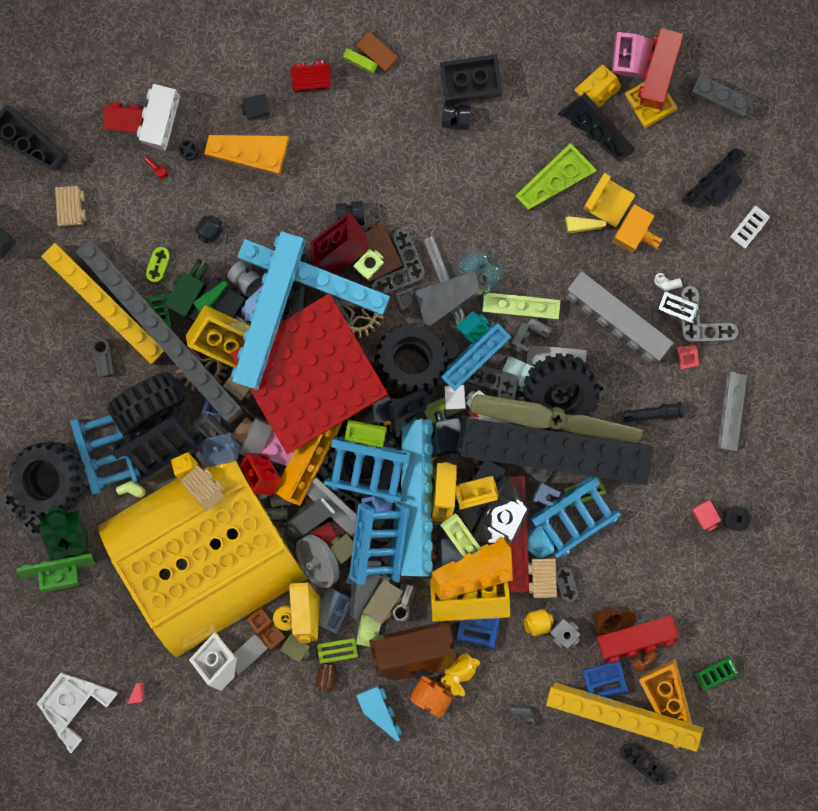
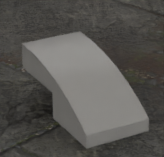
(256, 437)
(249, 652)

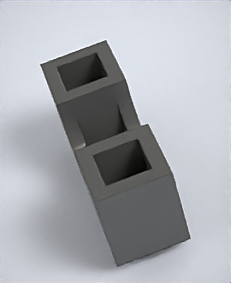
(723, 96)

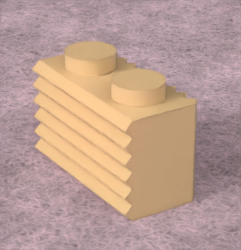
(70, 206)
(203, 488)
(543, 578)

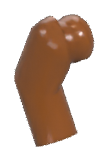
(640, 665)

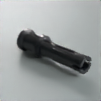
(662, 412)

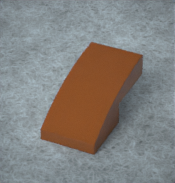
(377, 51)
(266, 629)

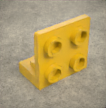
(609, 201)

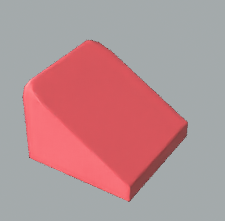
(687, 356)
(137, 694)

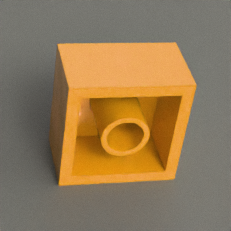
(635, 229)

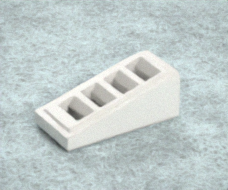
(758, 212)

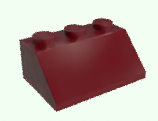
(339, 245)

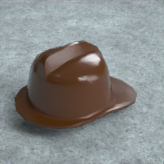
(612, 620)

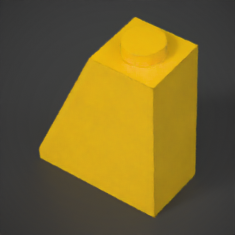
(444, 492)
(304, 612)

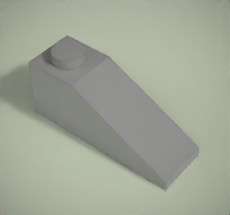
(539, 353)

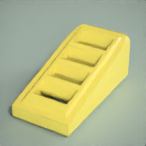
(576, 224)

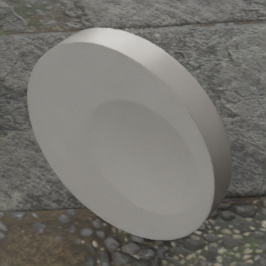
(317, 561)

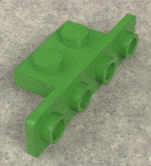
(58, 573)

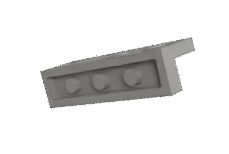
(732, 411)
(343, 514)

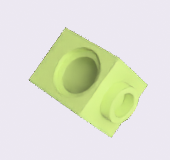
(369, 272)

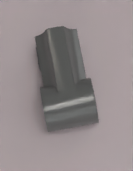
(103, 360)
(405, 603)

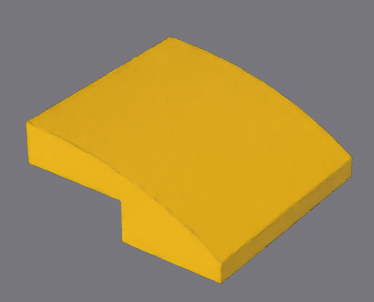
(649, 115)

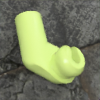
(132, 488)

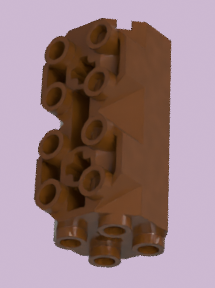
(405, 651)

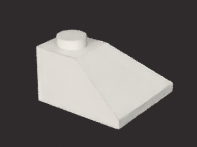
(215, 662)

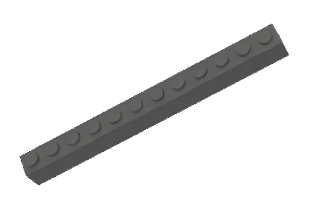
(160, 331)

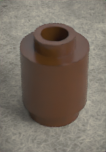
(326, 677)

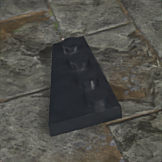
(592, 120)

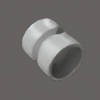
(244, 276)

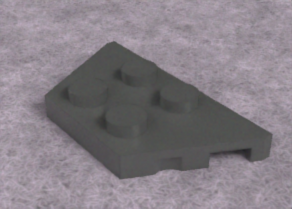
(502, 516)

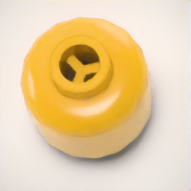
(277, 618)
(538, 622)

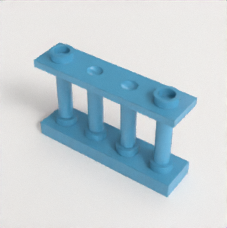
(475, 356)
(380, 454)
(91, 465)
(572, 497)
(362, 540)

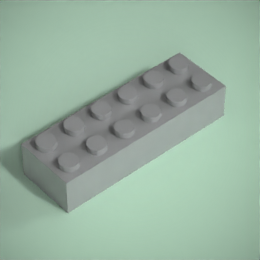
(618, 317)

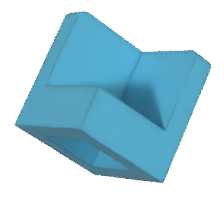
(539, 542)

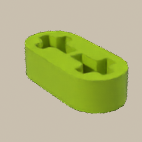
(360, 61)
(154, 262)

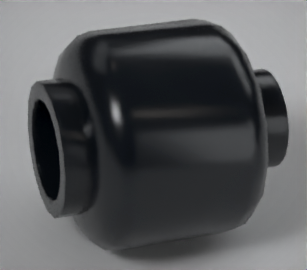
(209, 229)

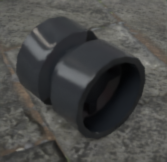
(456, 116)
(355, 208)
(736, 518)

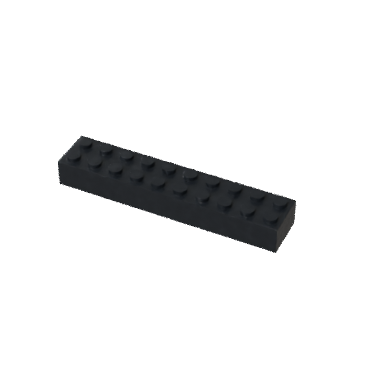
(554, 450)

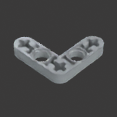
(700, 328)

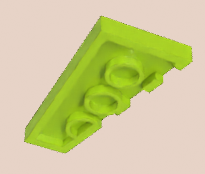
(557, 176)

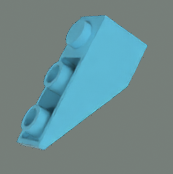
(374, 707)

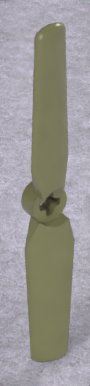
(539, 416)

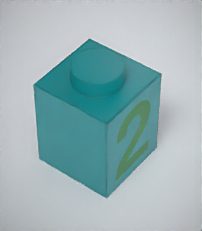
(474, 327)

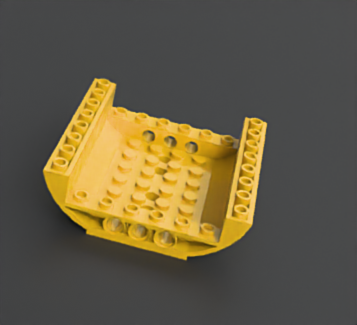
(217, 583)

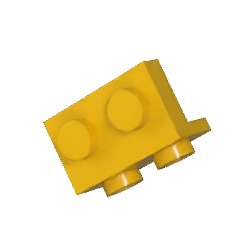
(599, 86)

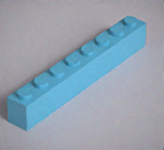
(320, 280)
(269, 310)
(416, 492)

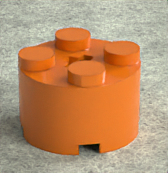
(431, 696)

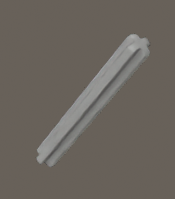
(441, 270)

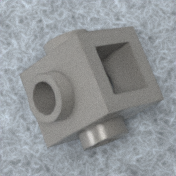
(560, 628)

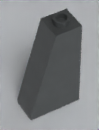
(447, 297)

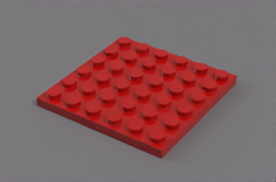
(314, 375)

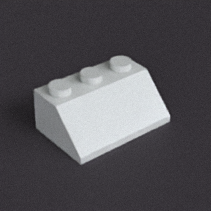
(158, 116)

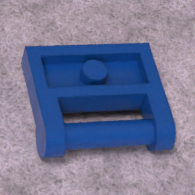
(487, 626)
(604, 675)

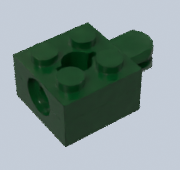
(187, 290)
(62, 530)

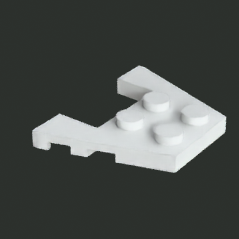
(65, 700)

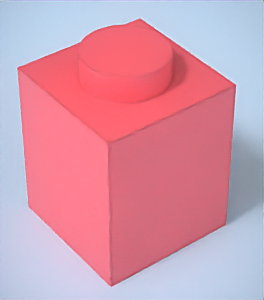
(706, 515)

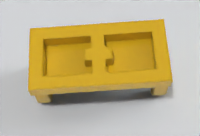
(476, 492)

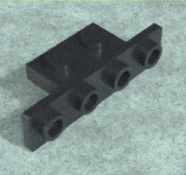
(718, 182)

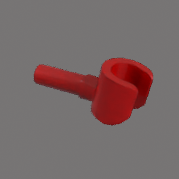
(160, 172)

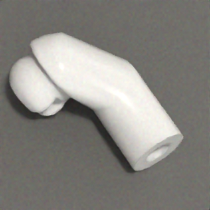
(665, 284)

